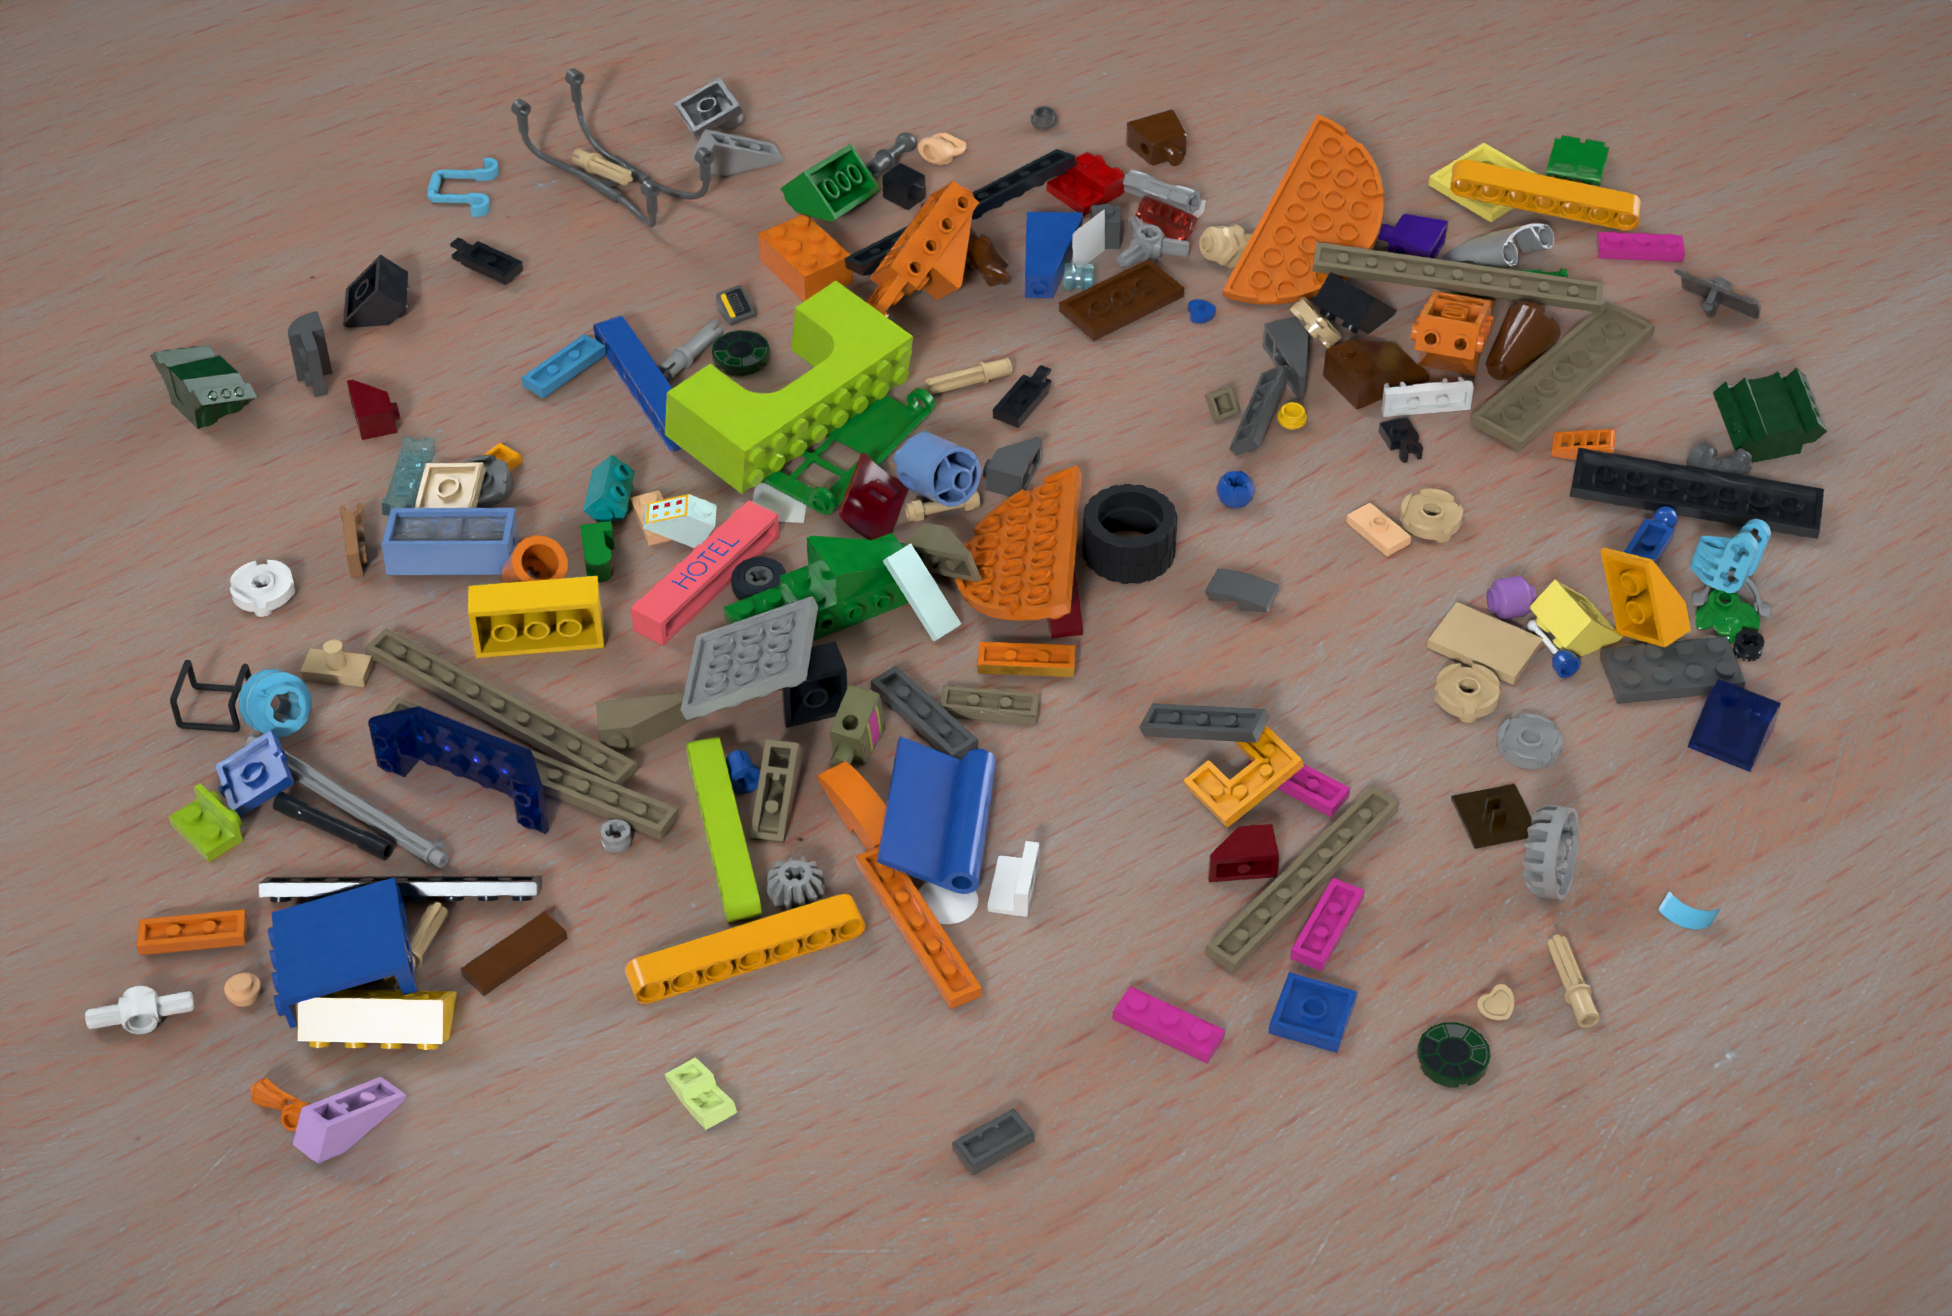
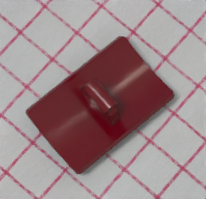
(872, 500)

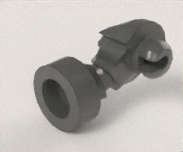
(1706, 457)

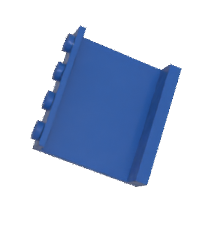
(340, 945)

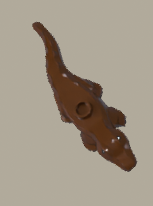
(986, 259)

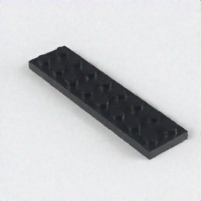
(1697, 492)

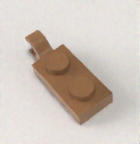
(353, 535)

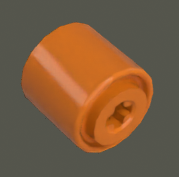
(539, 556)

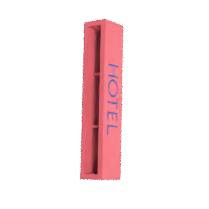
(704, 573)

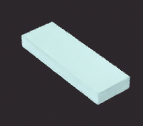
(922, 592)

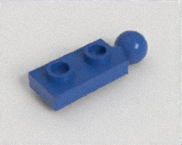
(1654, 534)

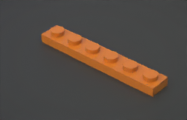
(921, 930)

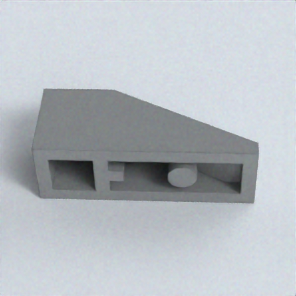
(737, 153)

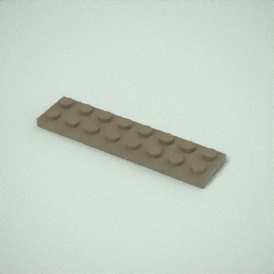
(1562, 376)

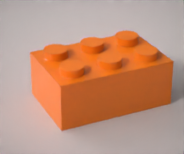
(803, 256)

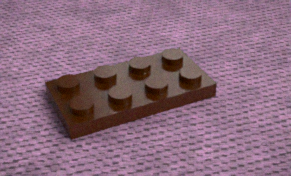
(1121, 299)

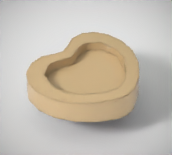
(1497, 1004)

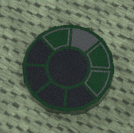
(740, 352)
(1453, 1054)

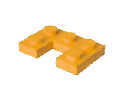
(1231, 799)

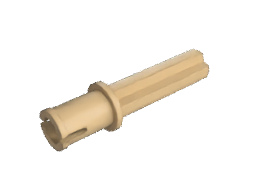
(596, 164)
(970, 376)
(422, 936)
(1577, 992)

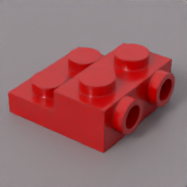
(1087, 184)

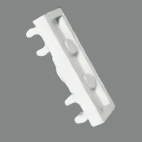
(1427, 398)

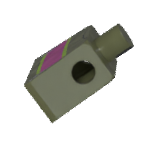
(857, 726)

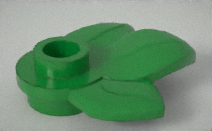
(1726, 618)

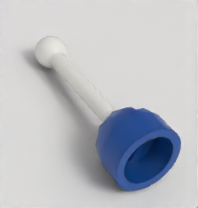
(1563, 661)

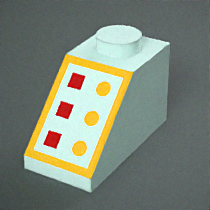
(681, 519)

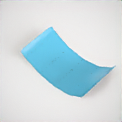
(1686, 915)

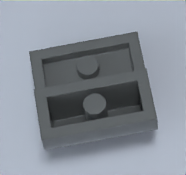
(310, 351)

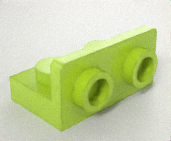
(208, 824)

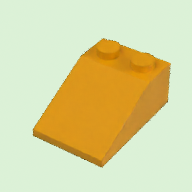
(1643, 599)

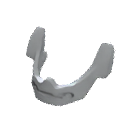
(1762, 609)

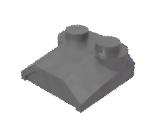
(710, 108)

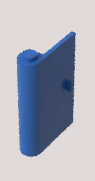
(938, 815)

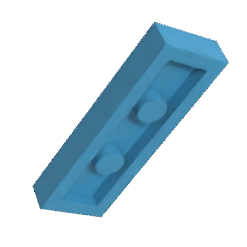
(563, 366)

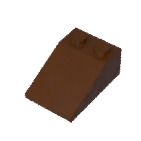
(1363, 367)

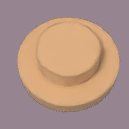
(242, 989)

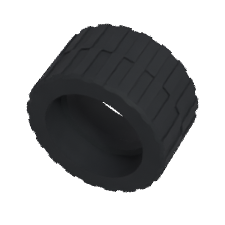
(1132, 509)

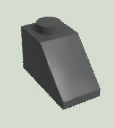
(1112, 223)
(1013, 467)

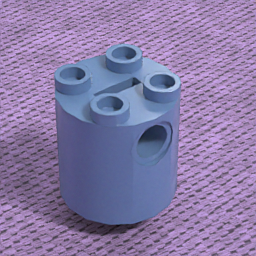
(938, 469)

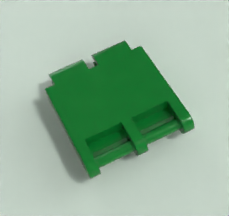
(1577, 160)

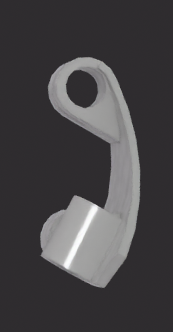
(1498, 248)

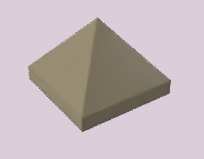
(1222, 403)

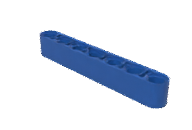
(636, 371)

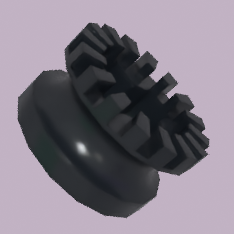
(1750, 651)

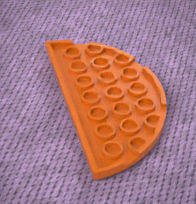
(1325, 197)
(1027, 552)

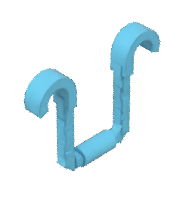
(479, 201)

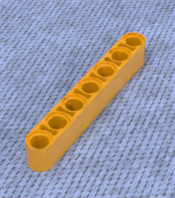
(1545, 195)
(744, 948)

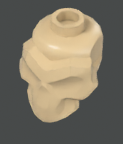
(1223, 244)

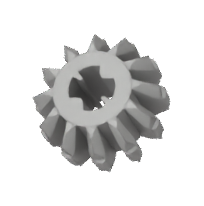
(795, 883)

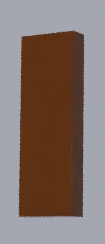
(514, 953)

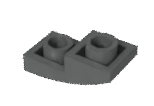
(1246, 590)

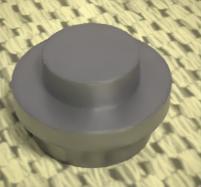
(1044, 118)

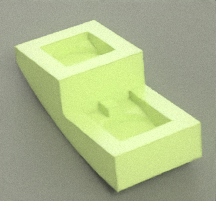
(699, 1093)

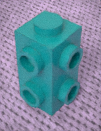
(609, 490)

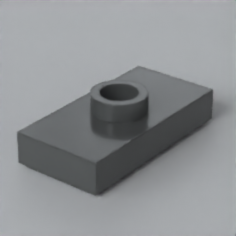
(993, 1141)

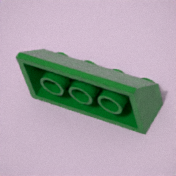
(831, 186)

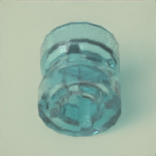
(1078, 276)

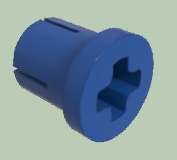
(742, 772)

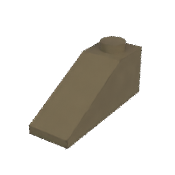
(943, 552)
(638, 720)
(776, 790)

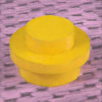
(1292, 416)

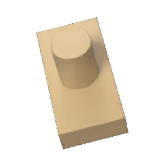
(336, 666)

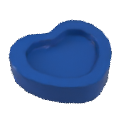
(1201, 311)

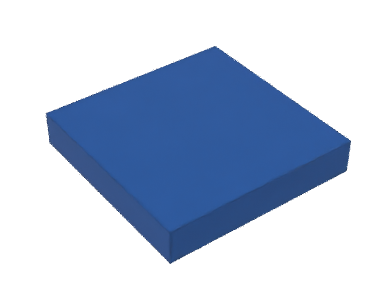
(1313, 1012)

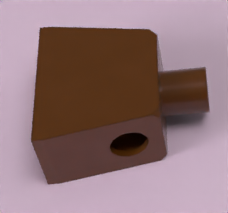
(1157, 138)

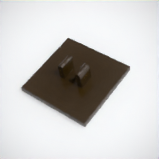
(1493, 815)

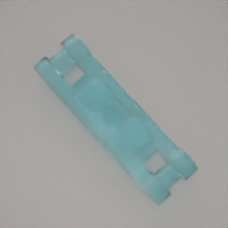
(408, 473)

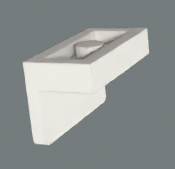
(1014, 882)

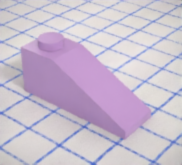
(343, 1119)

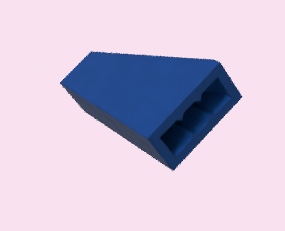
(1047, 250)

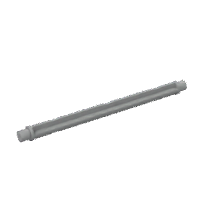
(364, 811)

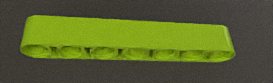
(723, 830)

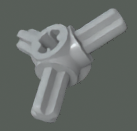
(1150, 244)

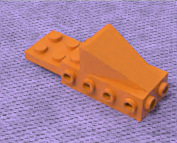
(928, 251)
(1452, 331)

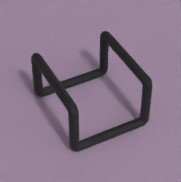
(188, 668)

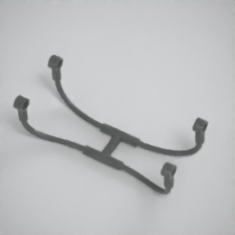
(649, 188)

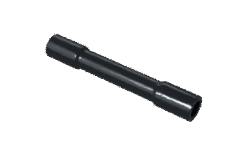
(364, 840)

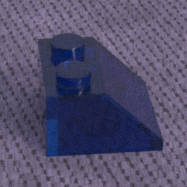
(1734, 725)

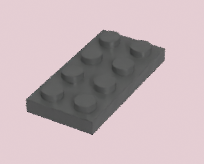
(1670, 672)

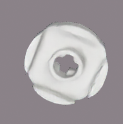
(266, 599)

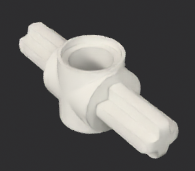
(139, 1010)

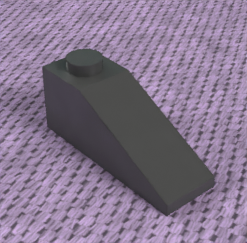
(1287, 345)

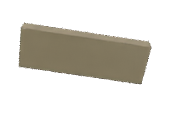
(990, 705)

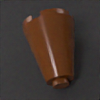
(1521, 340)

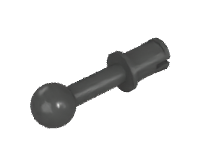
(885, 158)

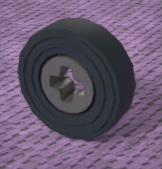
(754, 569)

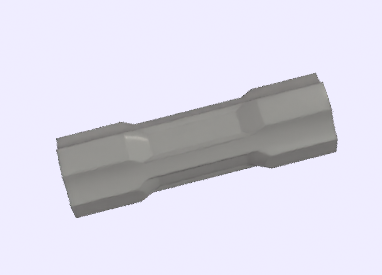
(1177, 196)

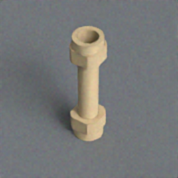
(916, 510)

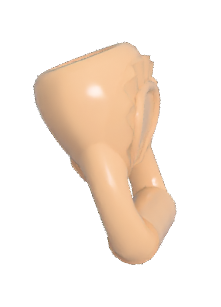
(941, 148)

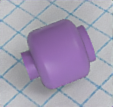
(1510, 597)

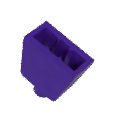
(1415, 236)

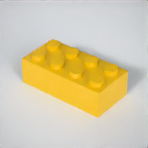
(536, 616)

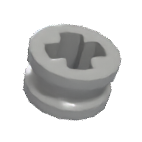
(612, 844)

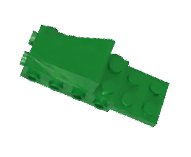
(843, 578)

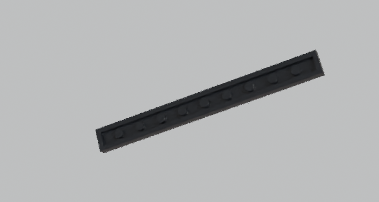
(989, 197)

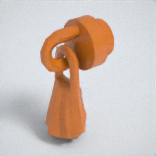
(267, 1094)

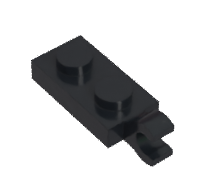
(486, 260)
(1023, 397)

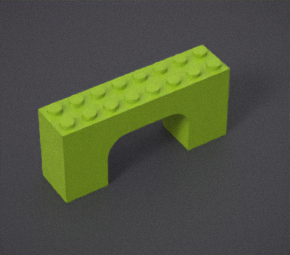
(752, 434)

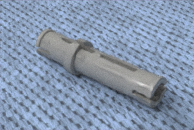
(683, 356)

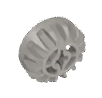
(1551, 851)

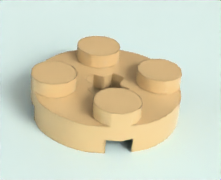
(1316, 324)
(1439, 527)
(1462, 704)

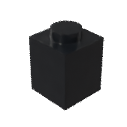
(904, 186)

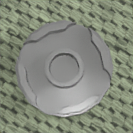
(1529, 741)

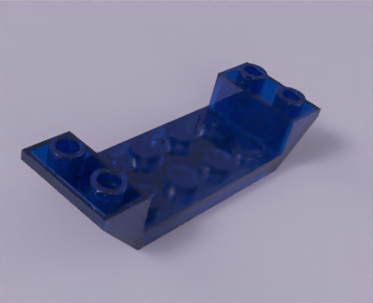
(466, 752)

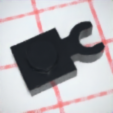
(1402, 436)

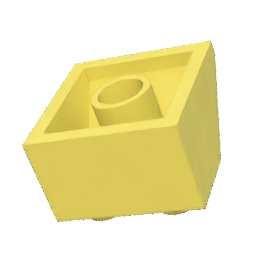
(1573, 620)

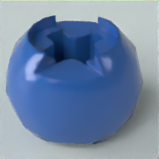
(1235, 489)

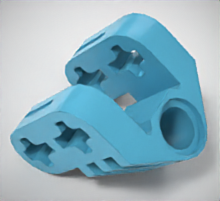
(1740, 554)

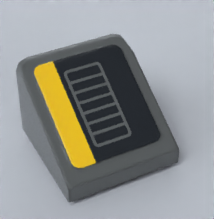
(734, 305)

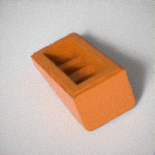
(1597, 440)

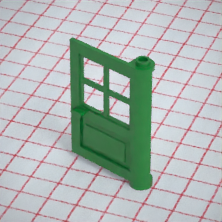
(872, 432)

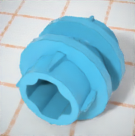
(257, 697)

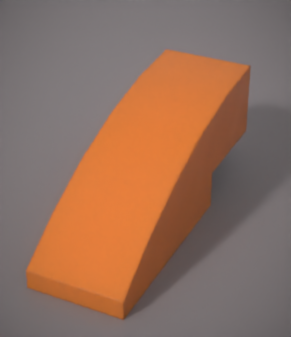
(855, 802)

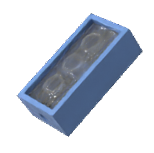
(449, 541)

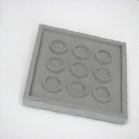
(750, 658)

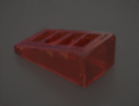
(1171, 220)

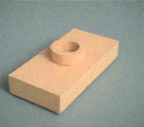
(1378, 529)

